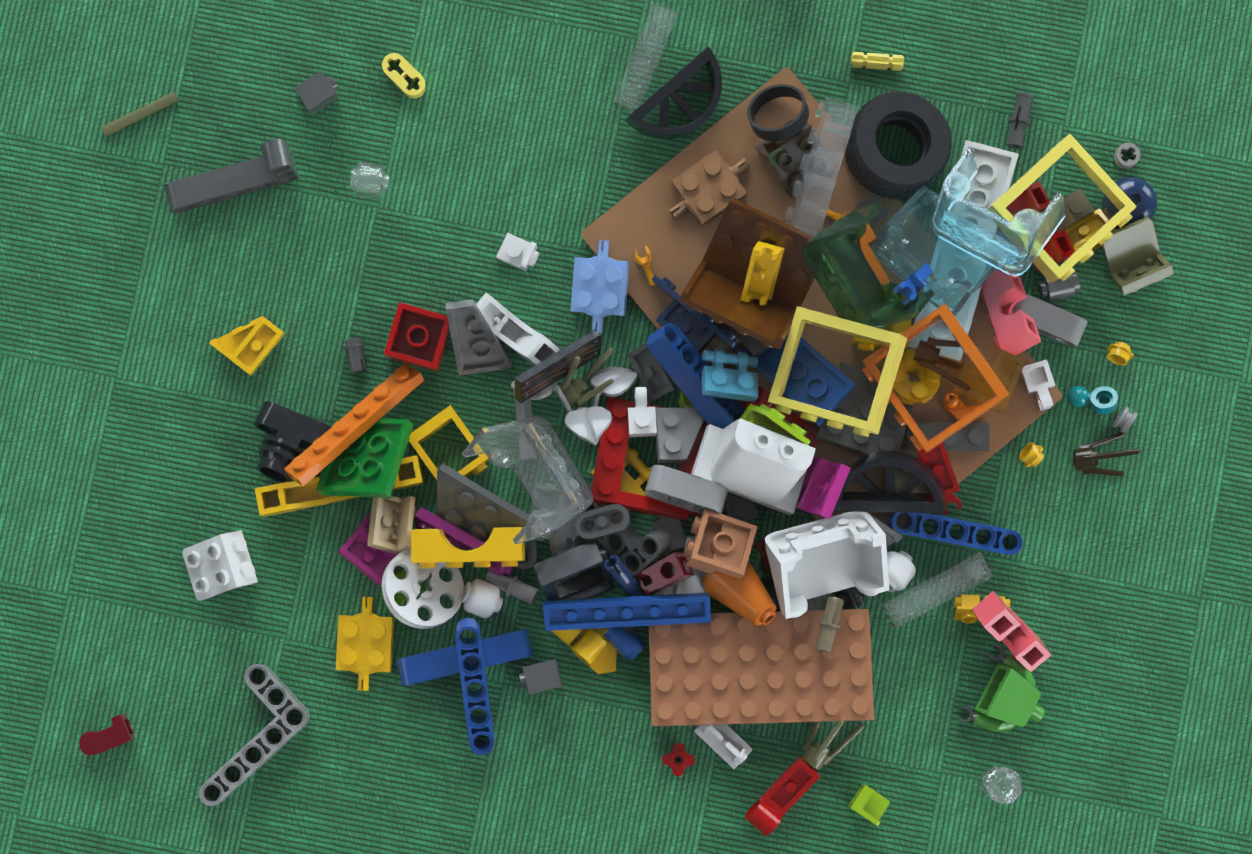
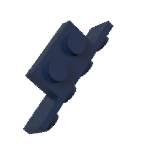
(695, 326)

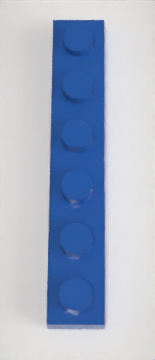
(627, 611)

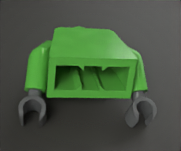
(1008, 697)

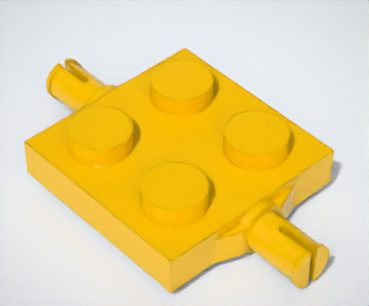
(365, 643)

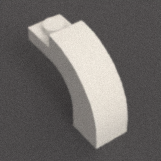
(514, 333)

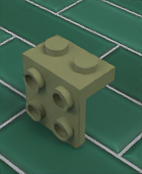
(1135, 257)

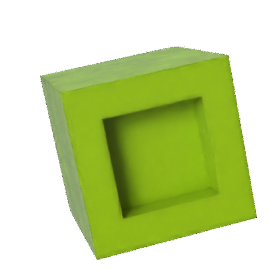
(869, 804)

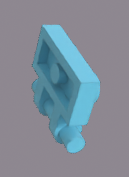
(729, 383)

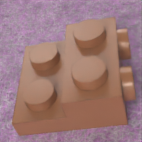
(720, 544)

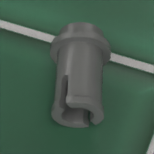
(355, 355)

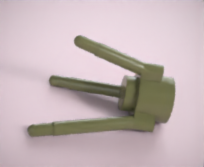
(576, 389)
(817, 754)

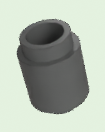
(1059, 288)

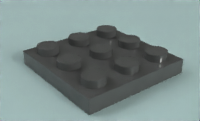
(858, 405)

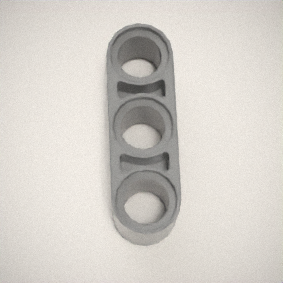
(1053, 321)
(685, 490)

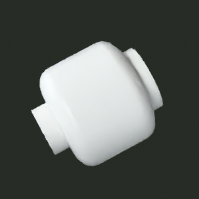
(899, 570)
(481, 598)

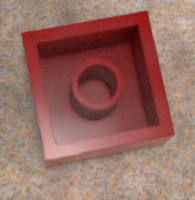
(418, 337)

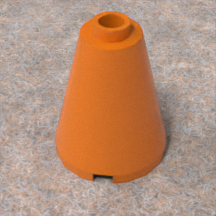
(744, 595)

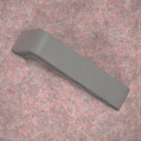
(261, 740)

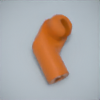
(956, 407)

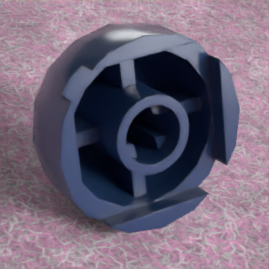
(1139, 193)

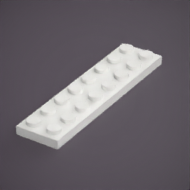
(988, 184)

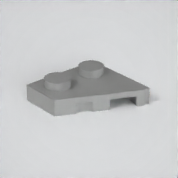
(676, 433)

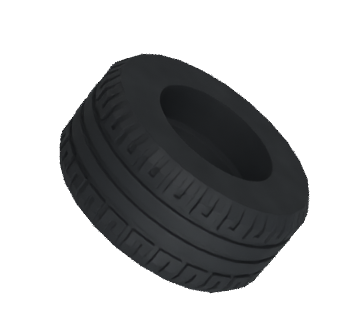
(918, 118)

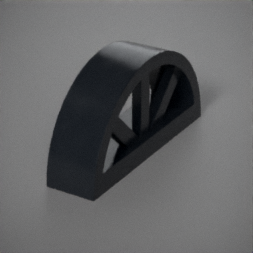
(670, 89)
(892, 501)

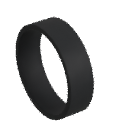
(769, 94)

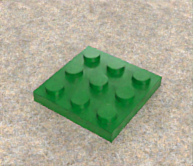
(369, 463)

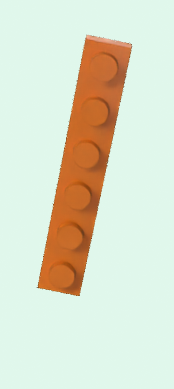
(353, 424)

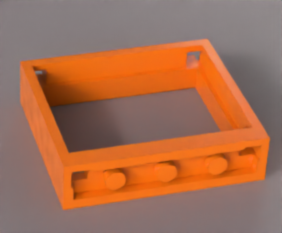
(902, 415)

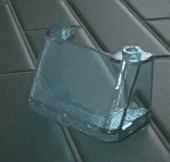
(910, 242)

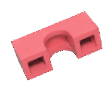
(1013, 331)
(1012, 630)

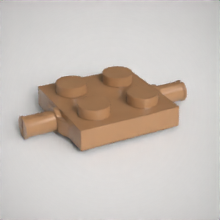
(708, 187)

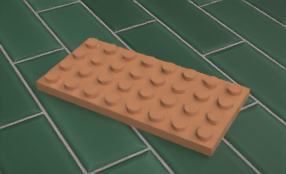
(762, 672)

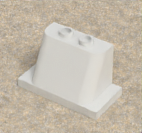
(754, 463)

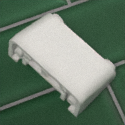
(827, 559)

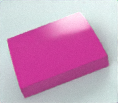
(822, 487)
(366, 559)

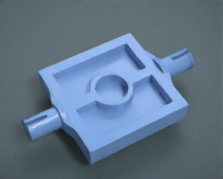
(600, 286)

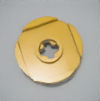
(915, 391)

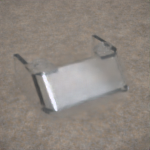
(543, 469)

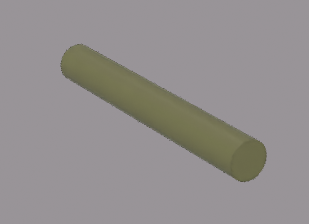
(140, 114)

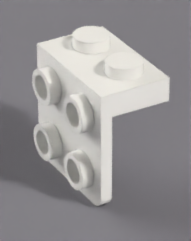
(219, 565)

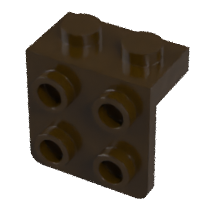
(786, 156)

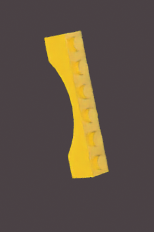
(292, 496)

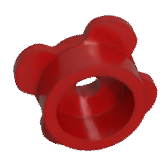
(678, 767)

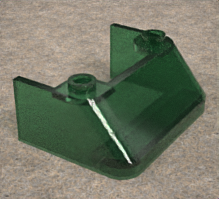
(849, 278)

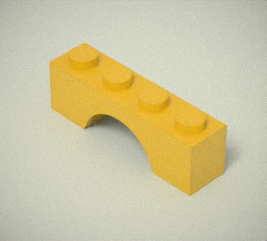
(432, 547)

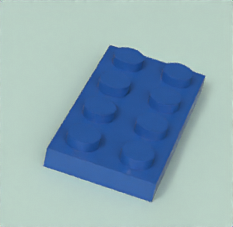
(811, 378)

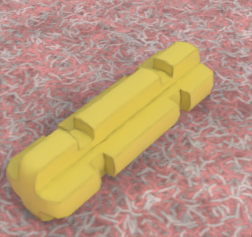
(877, 61)

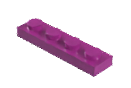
(457, 537)

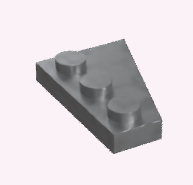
(473, 340)

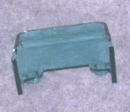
(985, 234)

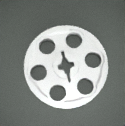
(429, 599)

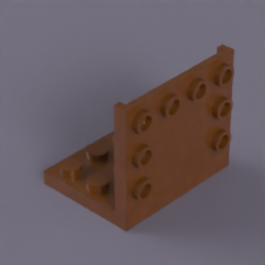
(723, 271)

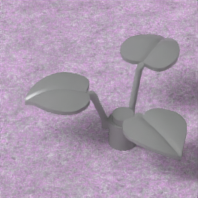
(593, 421)

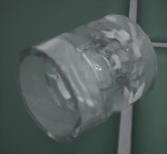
(1001, 784)

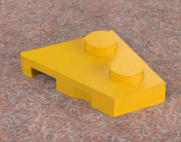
(249, 343)

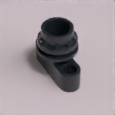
(290, 434)

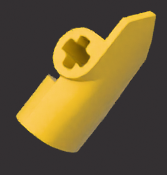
(591, 648)

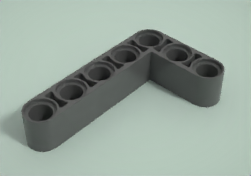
(272, 169)

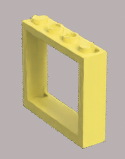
(1098, 176)
(836, 420)

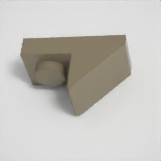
(1076, 208)

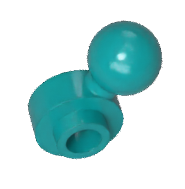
(1079, 397)

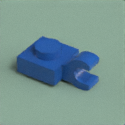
(913, 283)

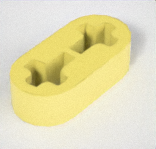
(399, 80)

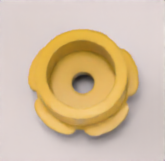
(1119, 353)
(1031, 455)

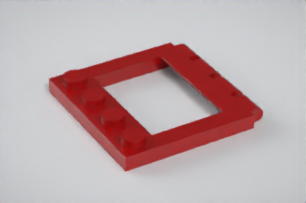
(611, 463)

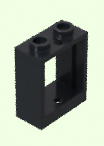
(572, 563)

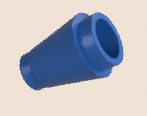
(625, 642)

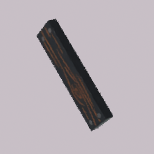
(557, 366)

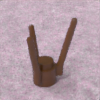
(928, 355)

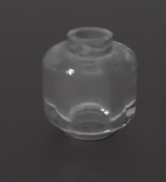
(369, 180)

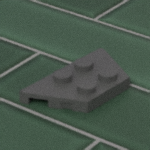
(472, 506)

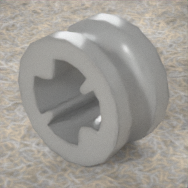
(1129, 163)
(1124, 419)

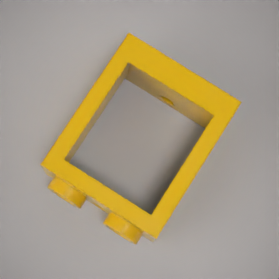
(434, 425)

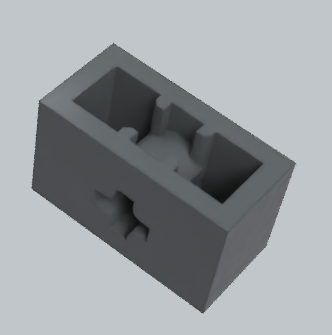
(541, 677)

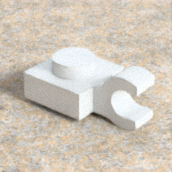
(1037, 380)
(641, 418)

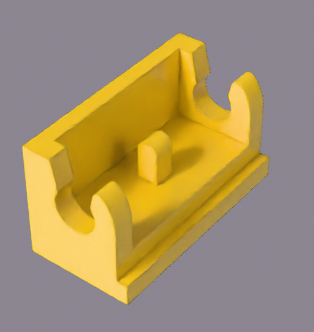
(762, 272)

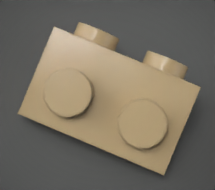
(391, 523)

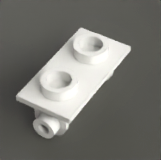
(725, 743)

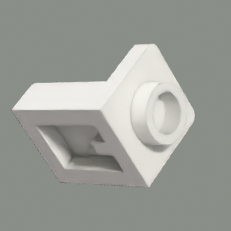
(518, 252)

